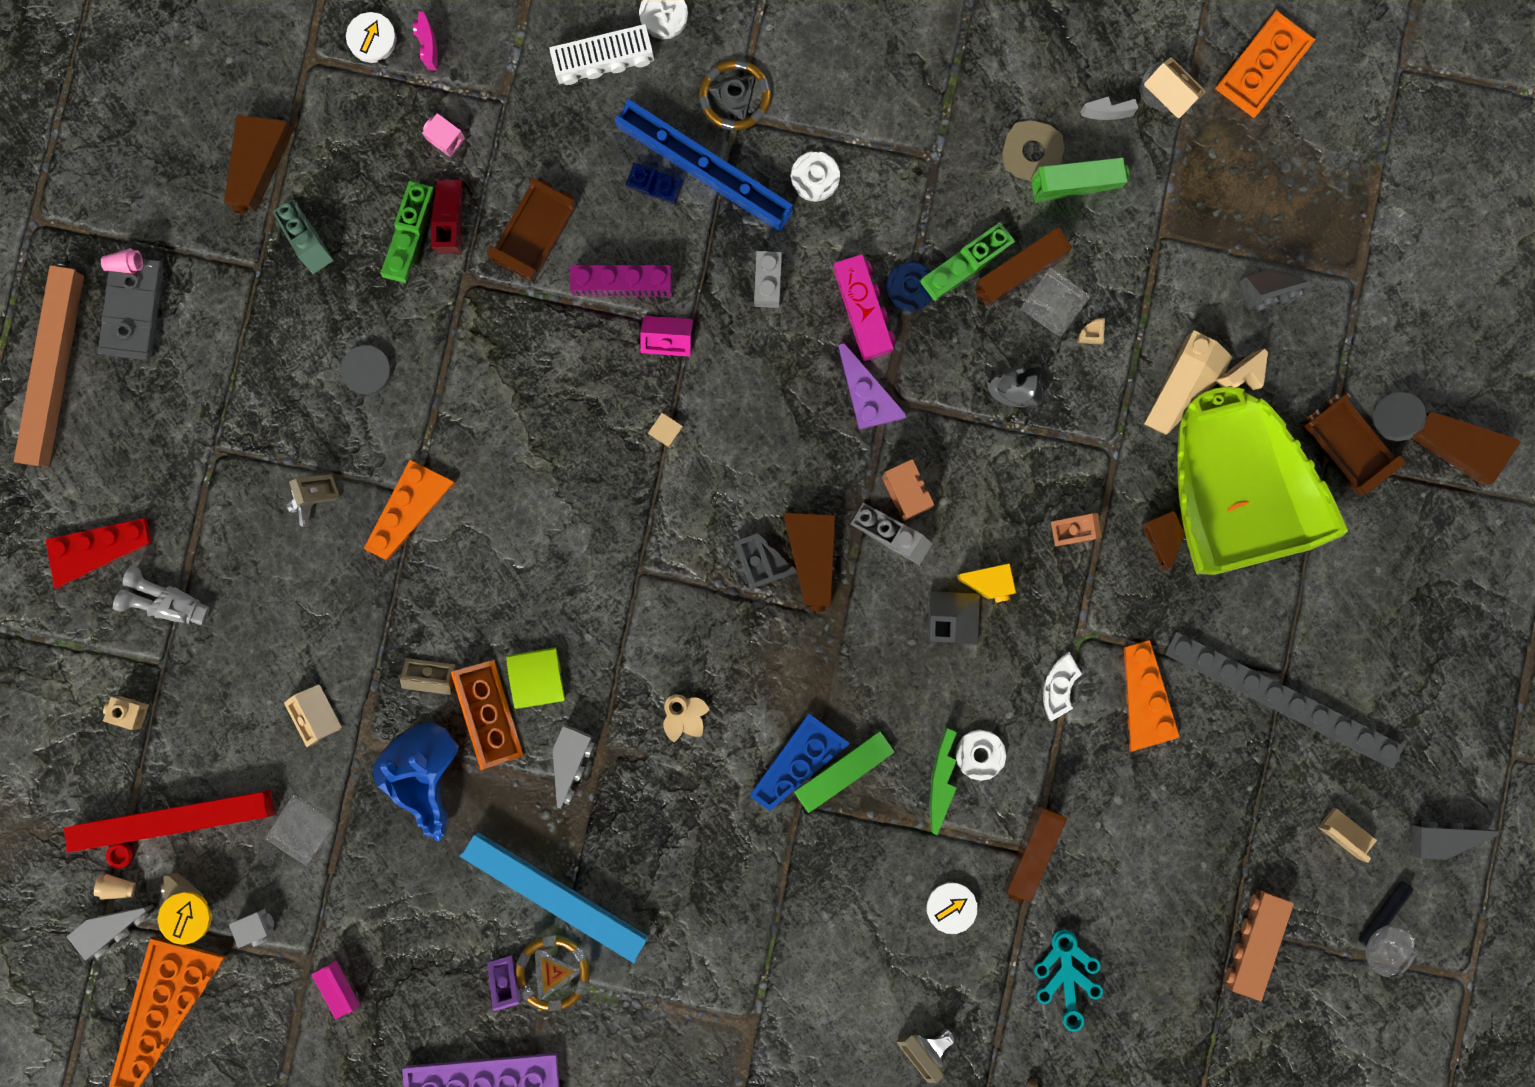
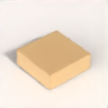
(665, 430)

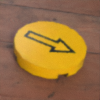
(184, 918)

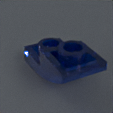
(654, 184)

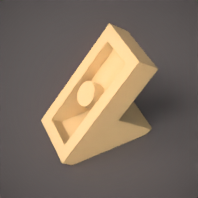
(1249, 370)

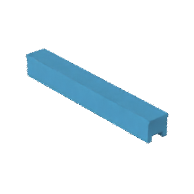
(554, 897)

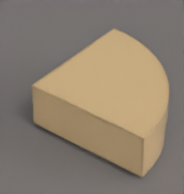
(1093, 332)

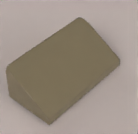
(427, 676)

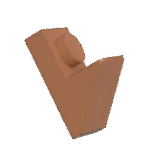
(1076, 529)

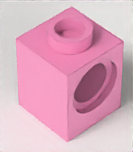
(443, 134)

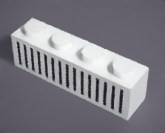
(602, 54)

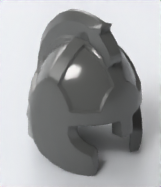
(1018, 386)

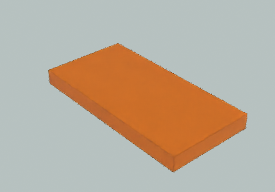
(1265, 64)

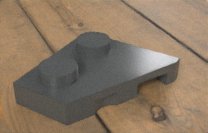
(761, 561)

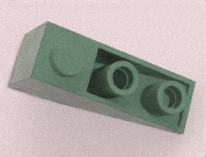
(302, 236)

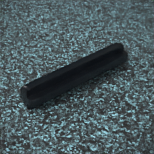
(1387, 911)

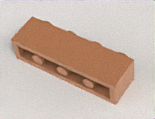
(1258, 945)

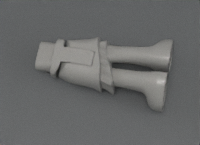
(169, 605)

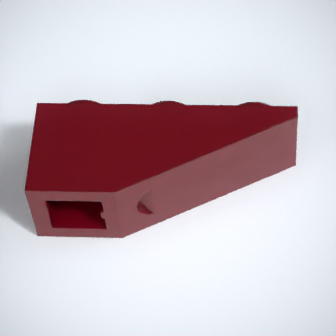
(447, 217)

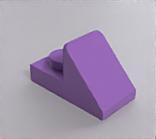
(503, 983)

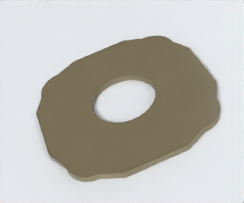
(1031, 131)

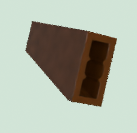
(253, 160)
(1023, 267)
(1467, 447)
(812, 550)
(1034, 853)

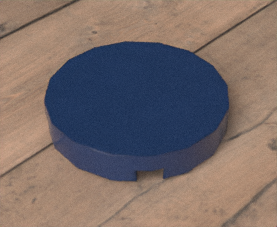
(905, 288)

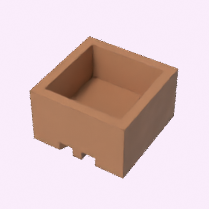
(907, 490)

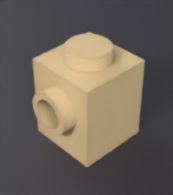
(125, 712)

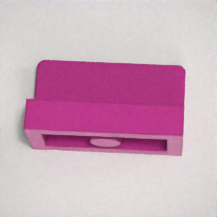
(666, 336)
(335, 990)

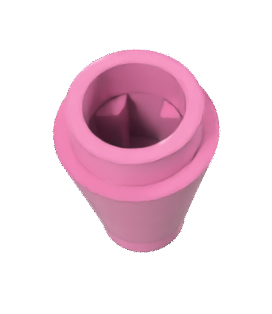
(124, 261)

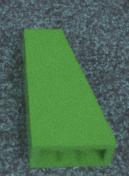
(1078, 179)

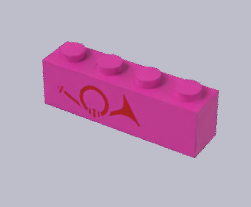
(863, 307)

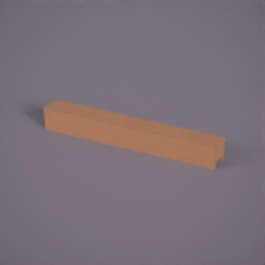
(49, 367)

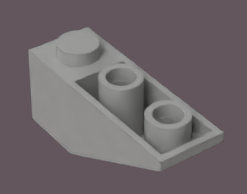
(892, 533)
(568, 757)
(97, 933)

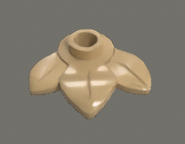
(686, 720)

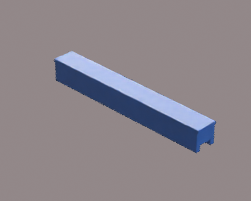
(704, 165)

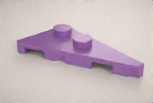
(869, 399)

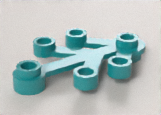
(1067, 975)

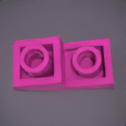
(426, 37)

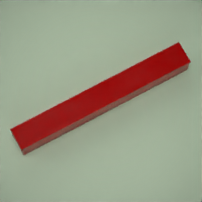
(168, 821)

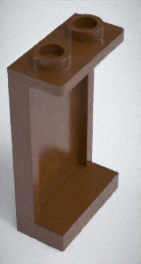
(533, 230)
(1351, 445)

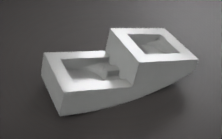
(1103, 110)

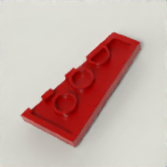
(85, 551)

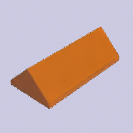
(487, 714)

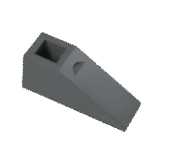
(1444, 842)

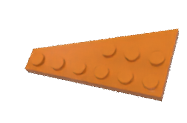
(164, 996)

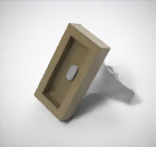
(309, 491)
(927, 1053)

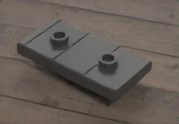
(131, 312)

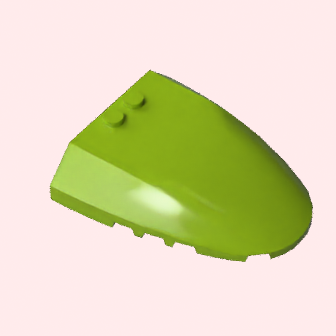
(1239, 452)

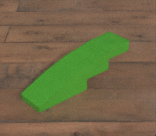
(844, 772)
(941, 791)

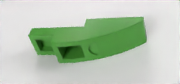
(409, 232)
(967, 261)

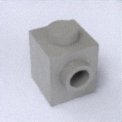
(252, 928)

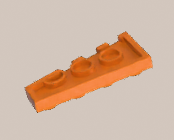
(409, 504)
(1147, 701)

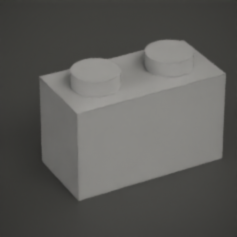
(767, 279)

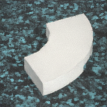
(1058, 686)

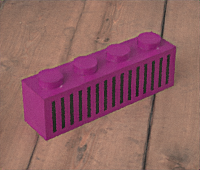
(621, 280)

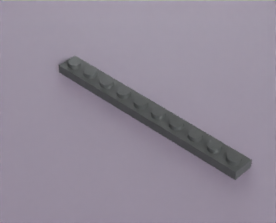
(1283, 700)

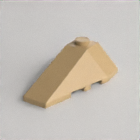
(1191, 374)

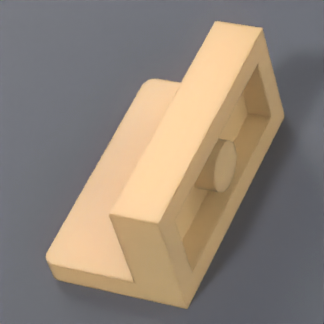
(1174, 87)
(312, 715)
(1348, 834)

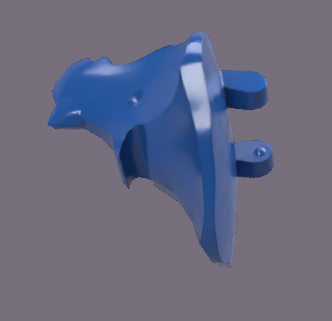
(413, 771)

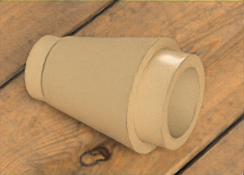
(113, 887)

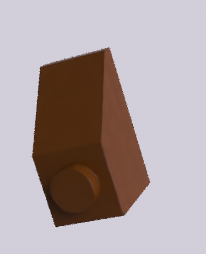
(1165, 537)

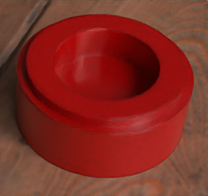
(119, 855)

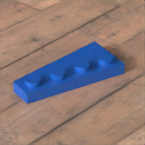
(800, 758)

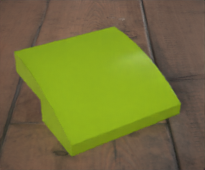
(535, 678)

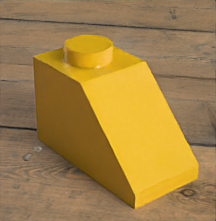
(991, 582)

